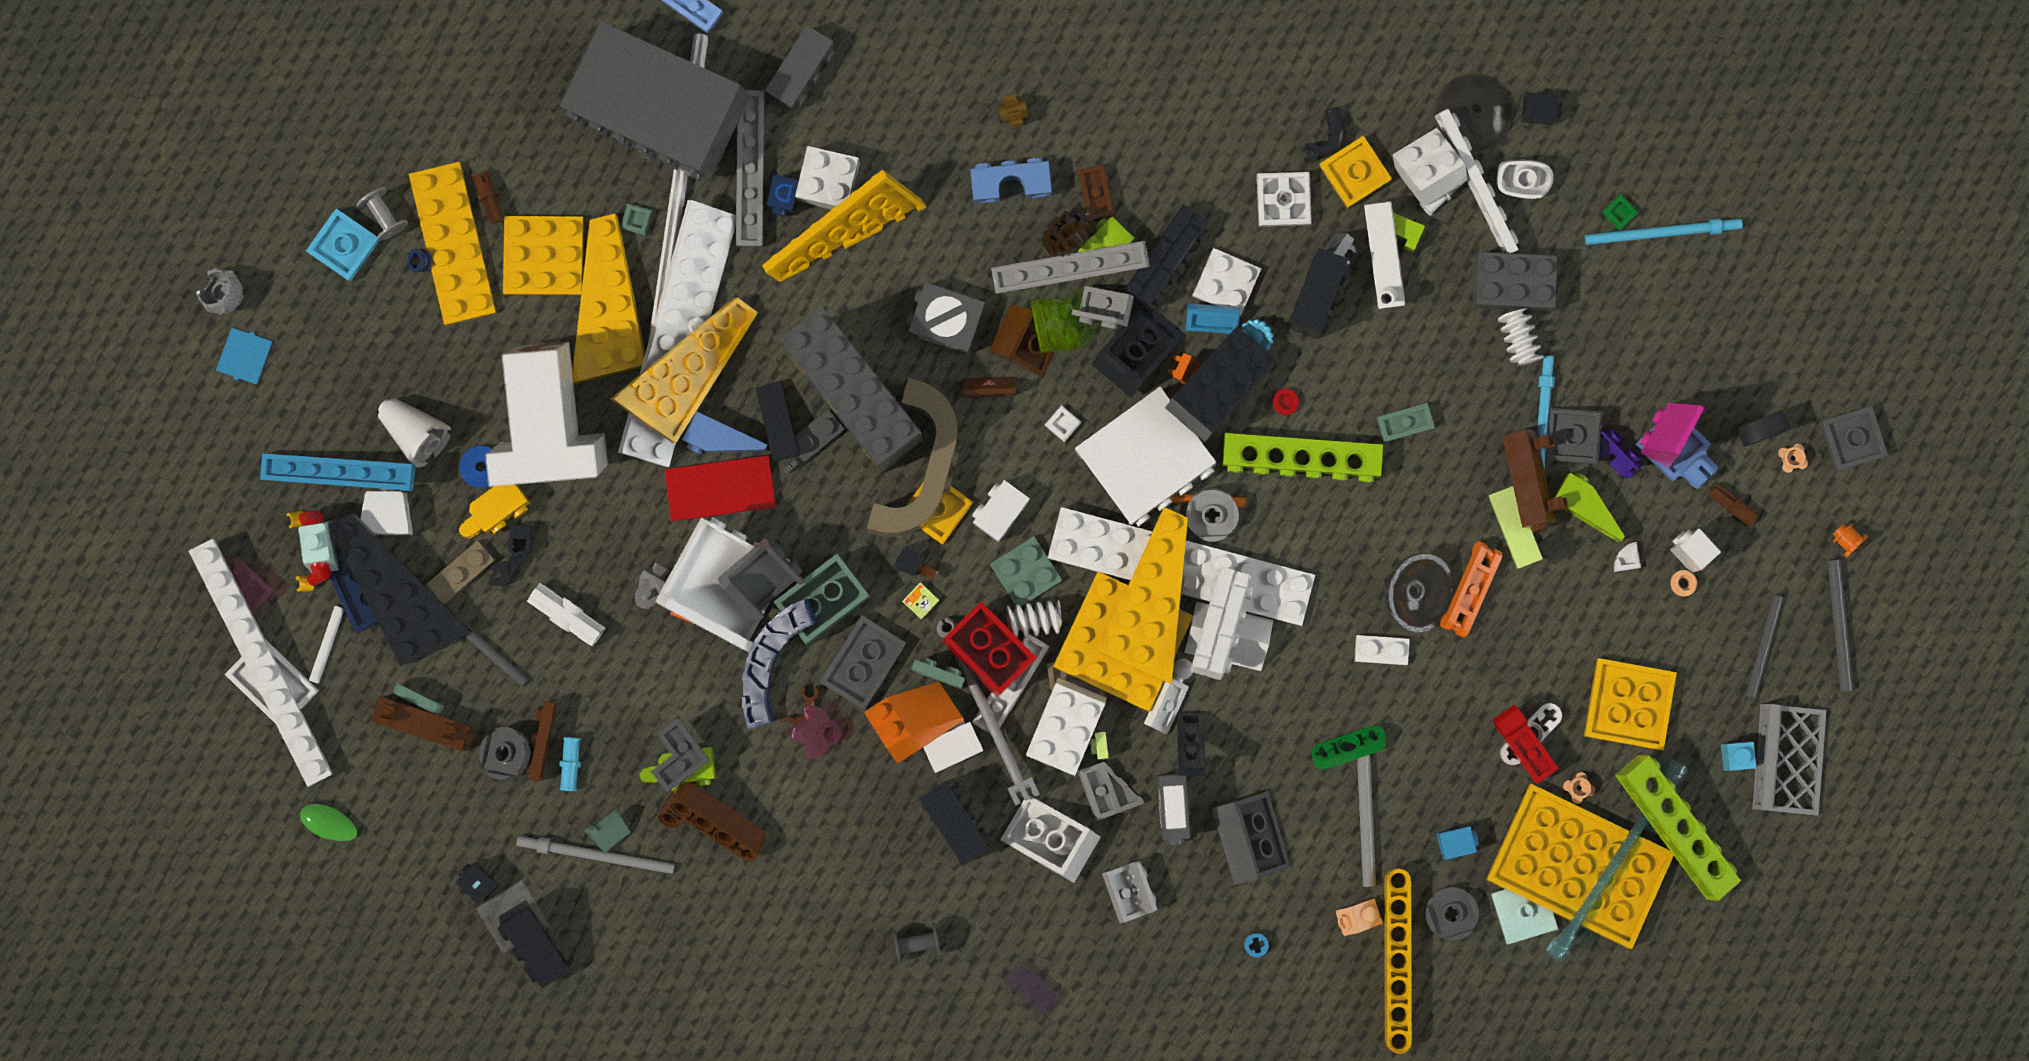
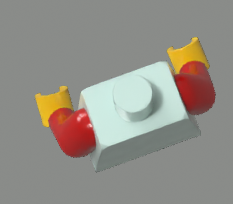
(317, 547)

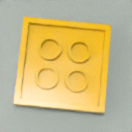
(543, 255)
(1630, 704)

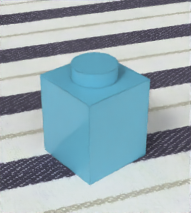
(1738, 756)

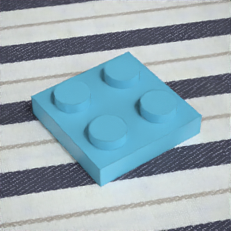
(343, 245)

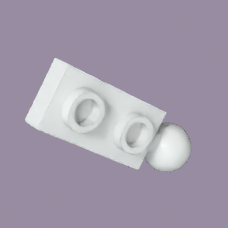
(1169, 698)

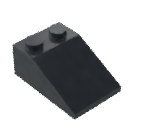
(1137, 350)

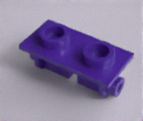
(1625, 458)

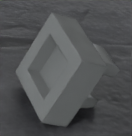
(1340, 244)

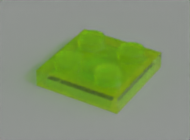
(1055, 325)

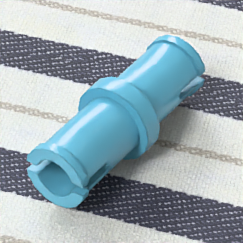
(570, 763)

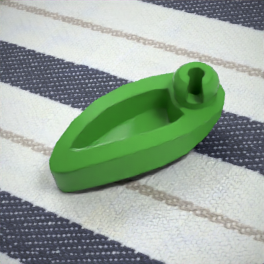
(327, 822)

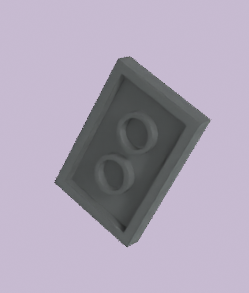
(863, 662)

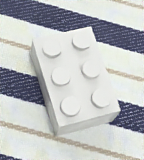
(1066, 726)

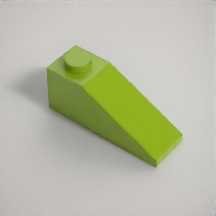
(1587, 505)

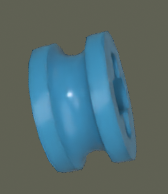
(1263, 949)

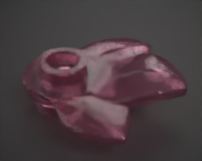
(812, 732)

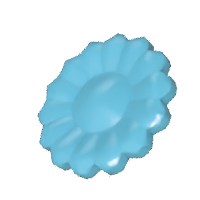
(1259, 332)

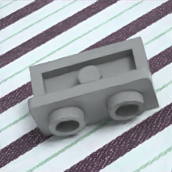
(1104, 306)
(1130, 891)

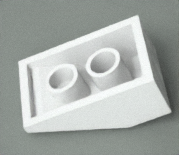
(1050, 838)

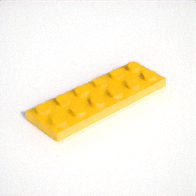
(453, 243)

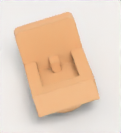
(1359, 917)

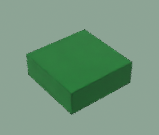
(1620, 212)

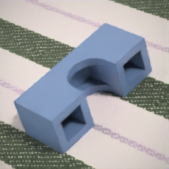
(1032, 175)

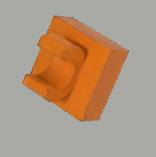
(1186, 368)

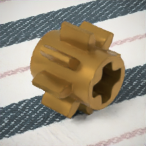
(1013, 111)

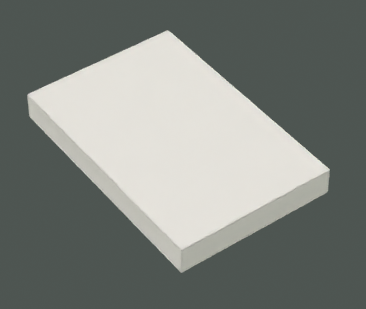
(299, 685)

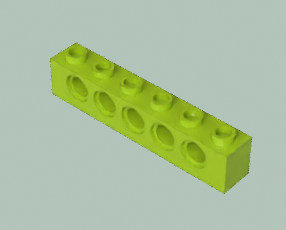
(1368, 454)
(1634, 780)

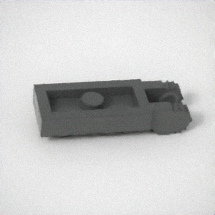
(814, 438)

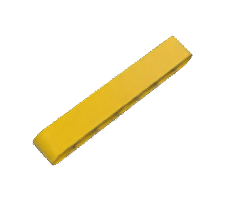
(1402, 973)

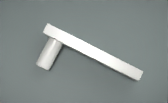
(1384, 254)

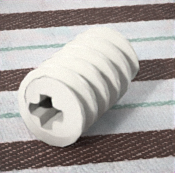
(1520, 337)
(1034, 619)

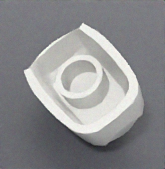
(1524, 178)

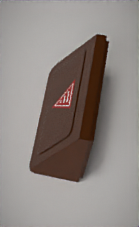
(989, 387)

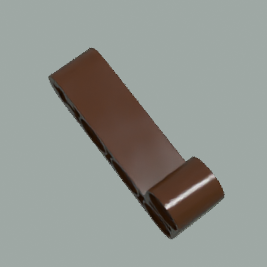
(713, 819)

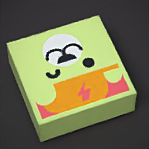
(920, 601)

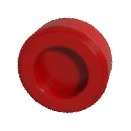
(1285, 401)

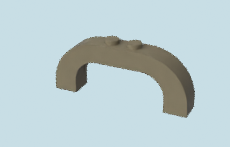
(905, 520)

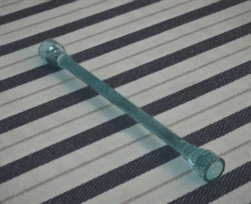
(1561, 945)

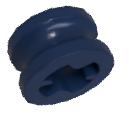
(420, 260)

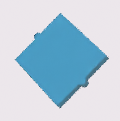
(244, 355)

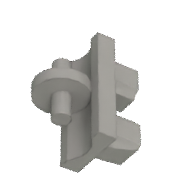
(650, 586)

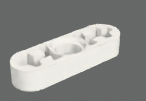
(1550, 725)

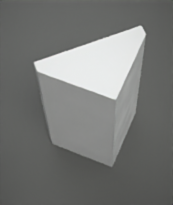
(1252, 642)

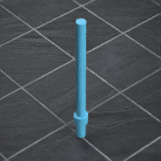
(1714, 226)
(1546, 382)

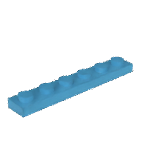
(337, 472)

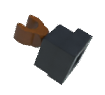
(911, 562)

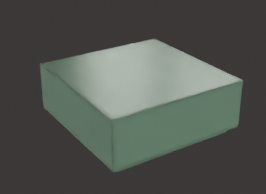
(636, 219)

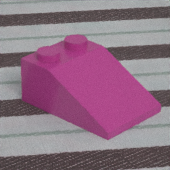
(1670, 432)

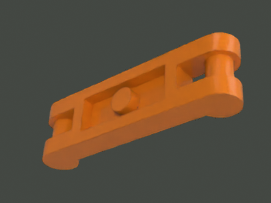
(1472, 589)

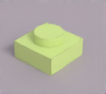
(1099, 745)

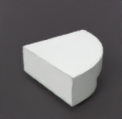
(1627, 558)

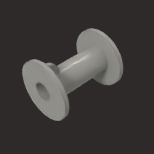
(382, 213)

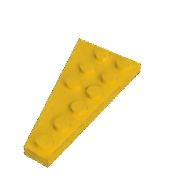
(846, 224)
(679, 381)
(1148, 614)

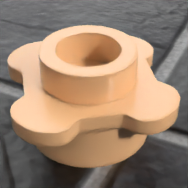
(1800, 458)
(1586, 787)

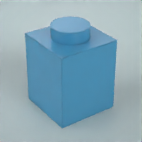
(1457, 842)

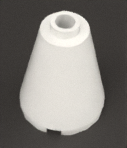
(413, 430)

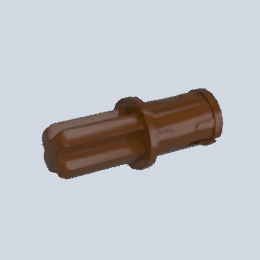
(489, 197)
(1733, 504)

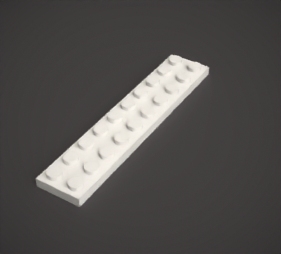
(683, 307)
(1118, 547)

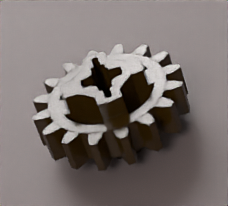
(1068, 232)

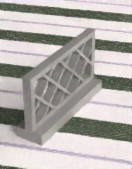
(1768, 762)

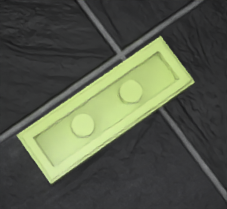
(1519, 539)

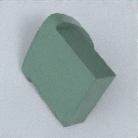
(608, 831)

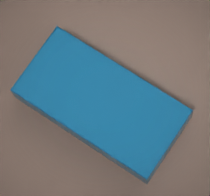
(1212, 318)

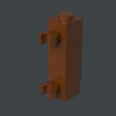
(1529, 479)
(423, 724)

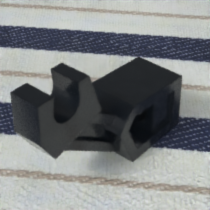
(509, 567)

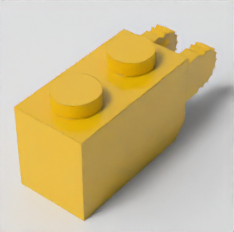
(493, 509)

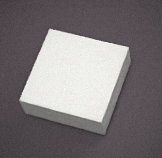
(1063, 423)

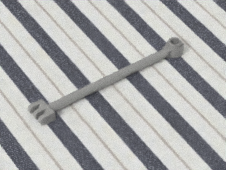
(1020, 784)

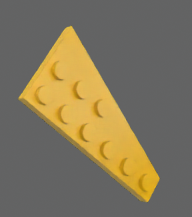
(608, 320)

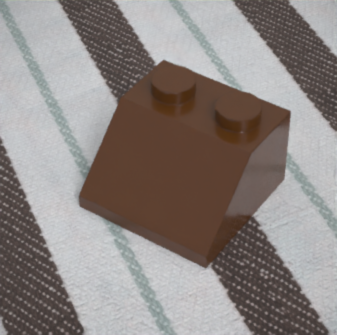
(1019, 342)

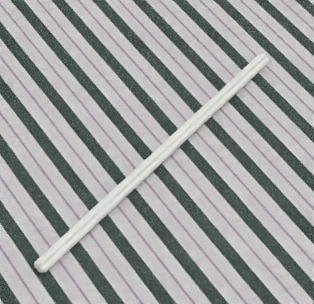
(677, 194)

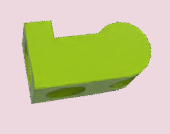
(1407, 231)

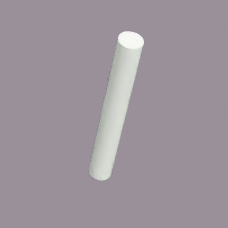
(326, 644)

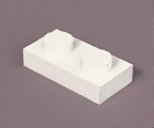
(1381, 650)

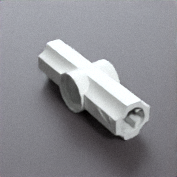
(566, 614)

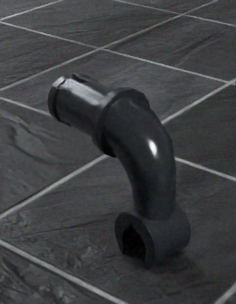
(1335, 136)

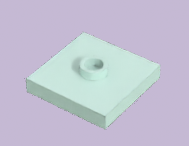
(1520, 917)

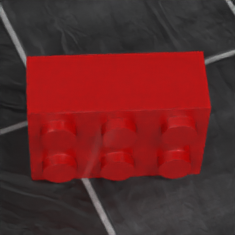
(989, 649)

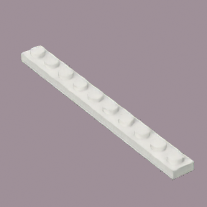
(260, 662)

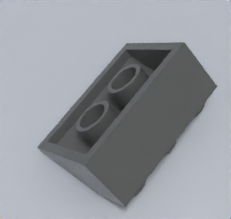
(1251, 838)

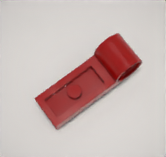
(1524, 744)

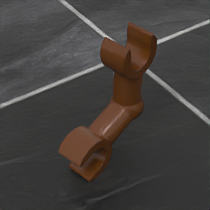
(809, 701)

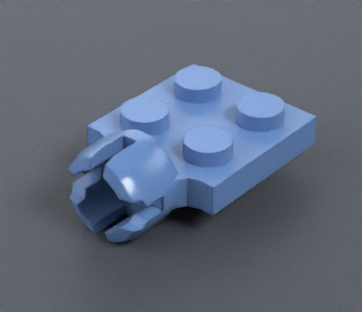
(1691, 462)

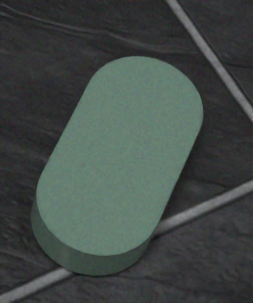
(418, 698)

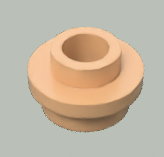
(1692, 583)

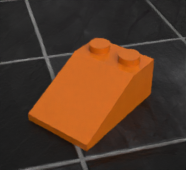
(913, 719)

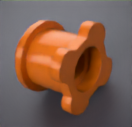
(1848, 538)

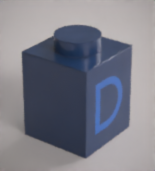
(782, 196)

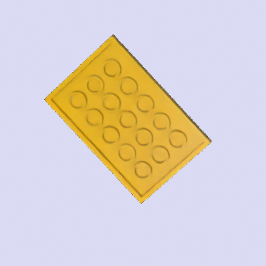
(1560, 852)

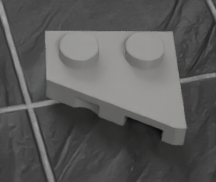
(1107, 791)

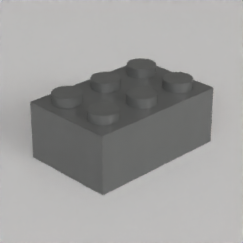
(1514, 281)

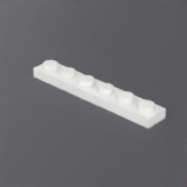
(1482, 192)

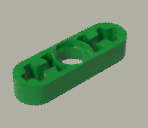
(1368, 747)

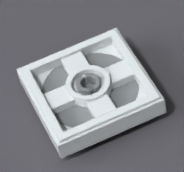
(1283, 199)

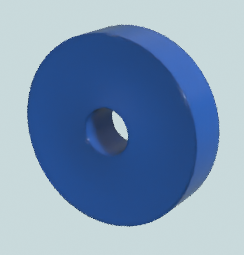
(469, 464)

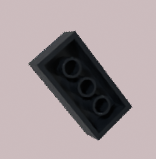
(1220, 384)

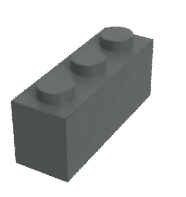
(801, 69)

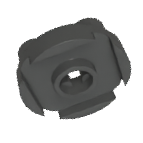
(518, 757)
(1465, 920)

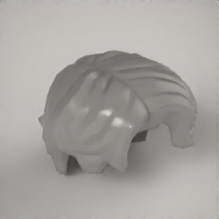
(222, 292)

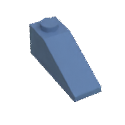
(716, 437)

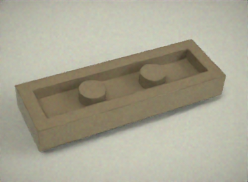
(460, 572)

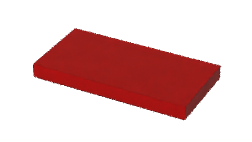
(720, 488)

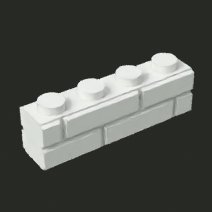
(1221, 622)

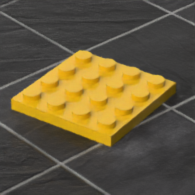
(1081, 648)

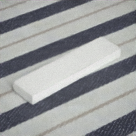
(1003, 704)

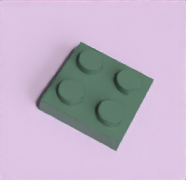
(1026, 572)
(928, 668)

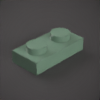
(1405, 422)

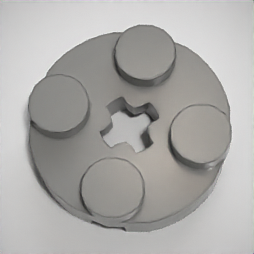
(1223, 524)

